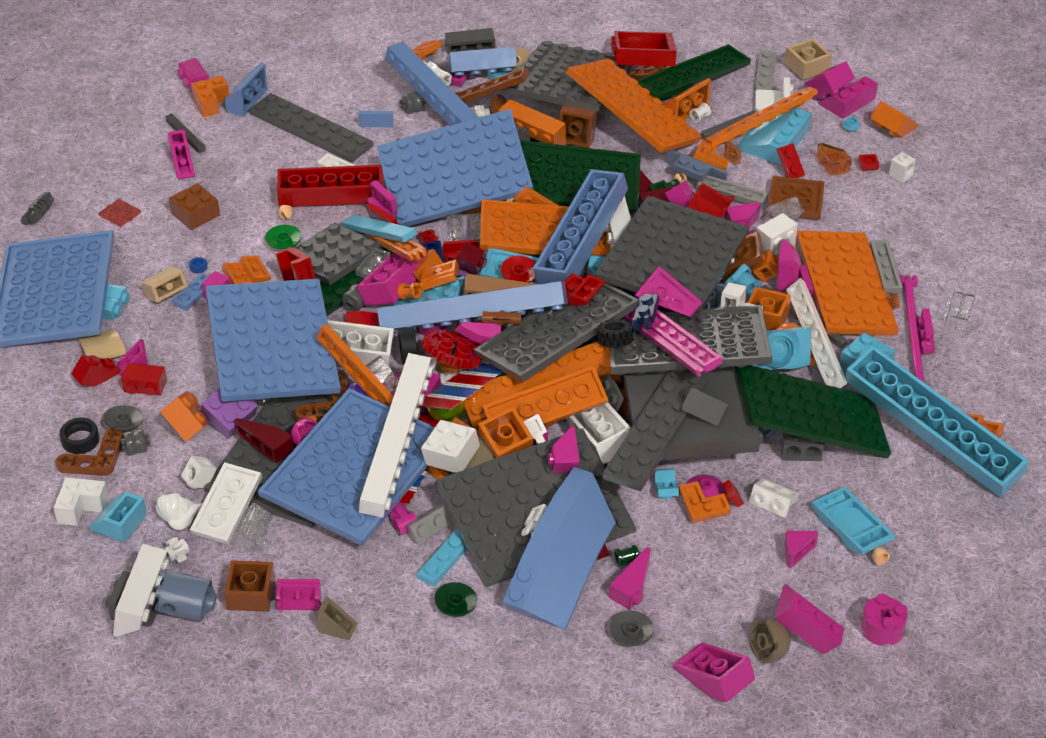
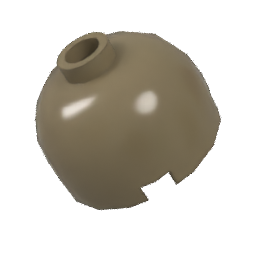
(772, 636)

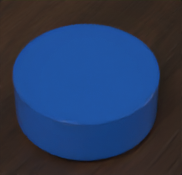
(198, 265)

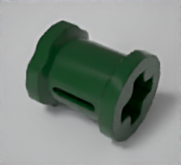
(625, 555)

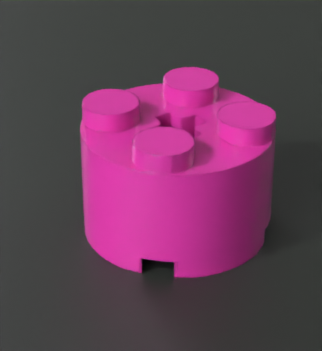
(884, 620)

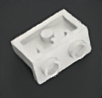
(773, 497)

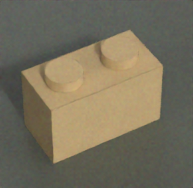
(164, 284)

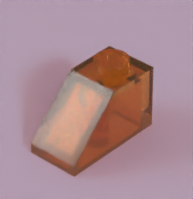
(834, 159)

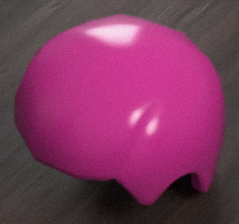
(302, 429)

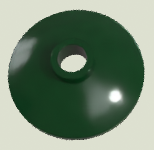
(454, 593)

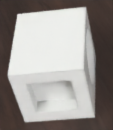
(902, 167)
(198, 472)

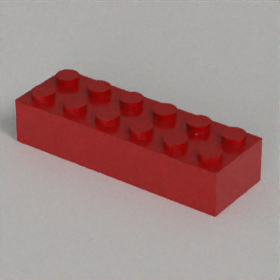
(326, 185)

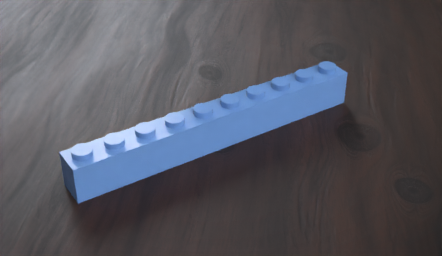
(472, 306)

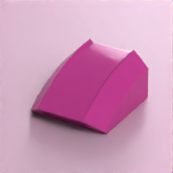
(788, 266)
(478, 332)

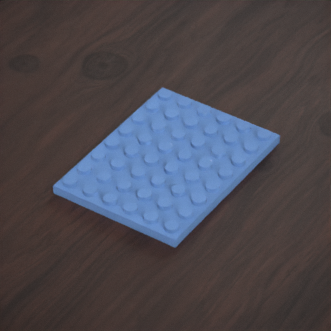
(454, 168)
(54, 288)
(269, 340)
(331, 465)

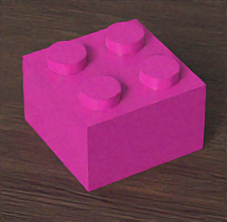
(831, 80)

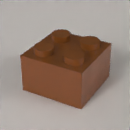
(579, 125)
(194, 206)
(249, 585)

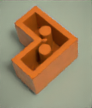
(210, 93)
(183, 415)

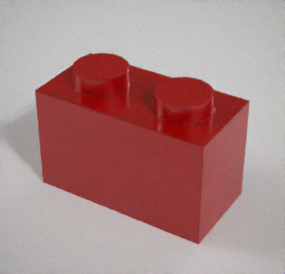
(144, 379)

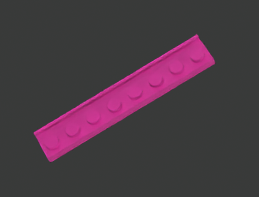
(679, 344)

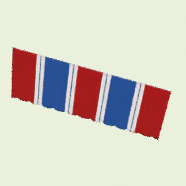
(468, 382)

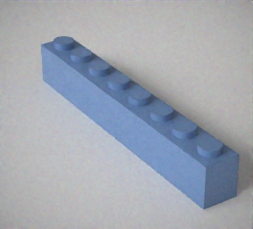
(428, 84)

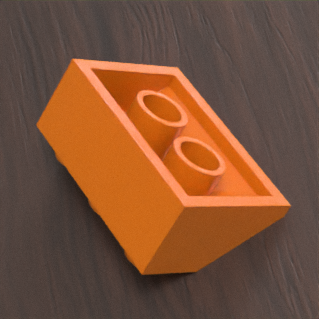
(690, 99)

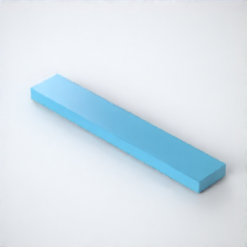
(379, 228)

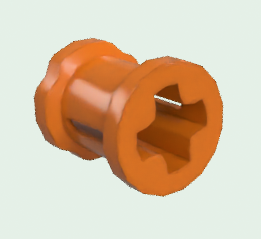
(412, 290)

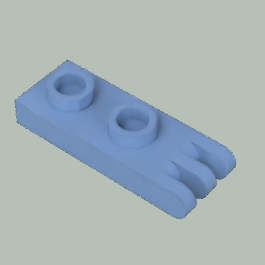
(190, 295)

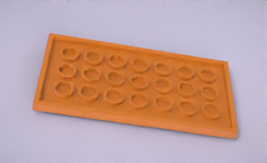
(634, 105)
(523, 227)
(846, 283)

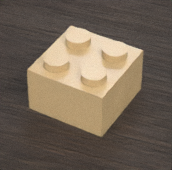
(807, 58)

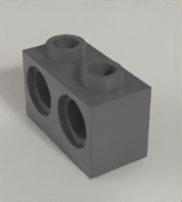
(800, 449)

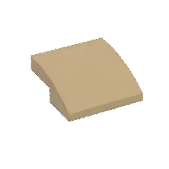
(104, 346)

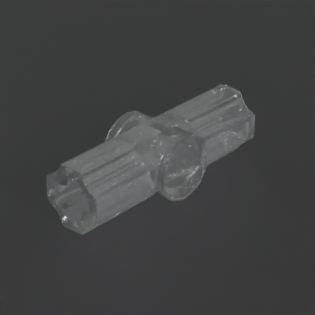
(455, 227)

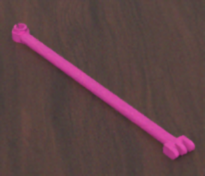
(912, 324)

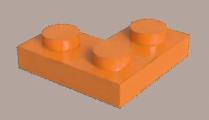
(706, 154)
(702, 508)

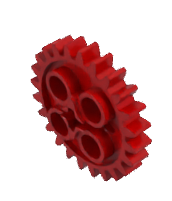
(440, 346)

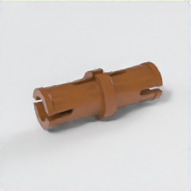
(501, 317)

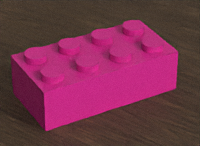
(384, 280)

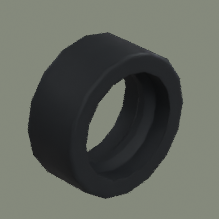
(407, 343)
(79, 446)

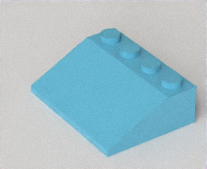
(773, 134)

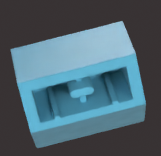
(120, 517)

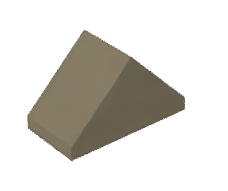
(335, 621)

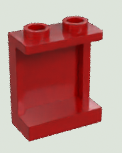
(709, 201)
(294, 265)

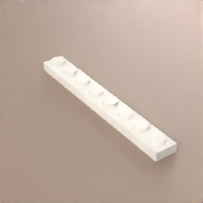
(820, 343)

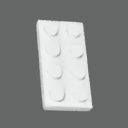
(226, 503)

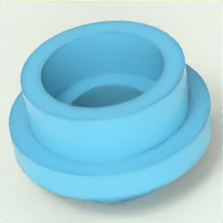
(851, 124)

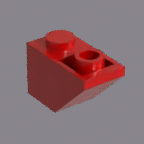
(94, 370)

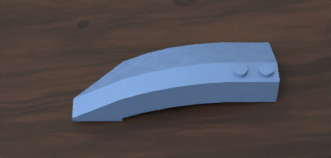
(561, 552)

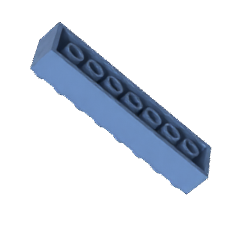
(581, 226)

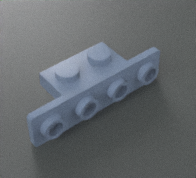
(692, 167)

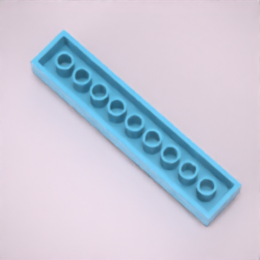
(937, 421)

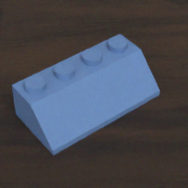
(482, 60)

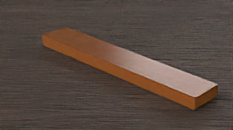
(493, 85)

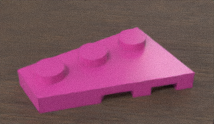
(671, 293)

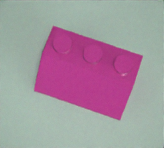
(851, 98)
(808, 621)

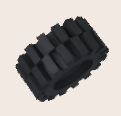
(615, 333)

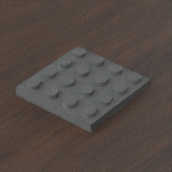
(336, 252)

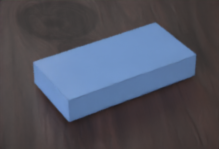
(376, 119)

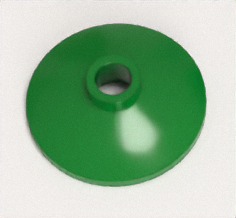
(283, 236)

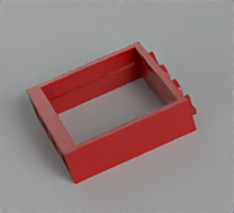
(651, 50)

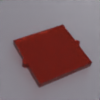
(119, 213)

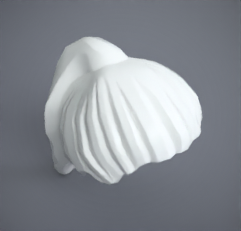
(176, 510)

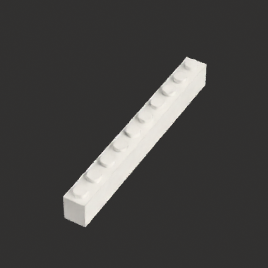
(395, 436)

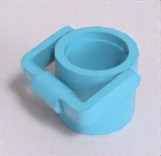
(743, 277)

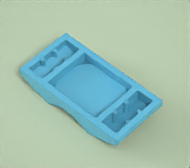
(789, 348)
(852, 521)

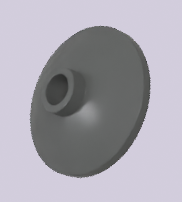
(123, 417)
(629, 622)

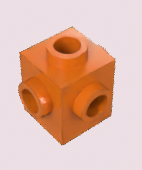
(768, 267)

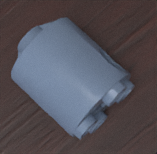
(185, 596)

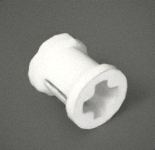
(700, 112)

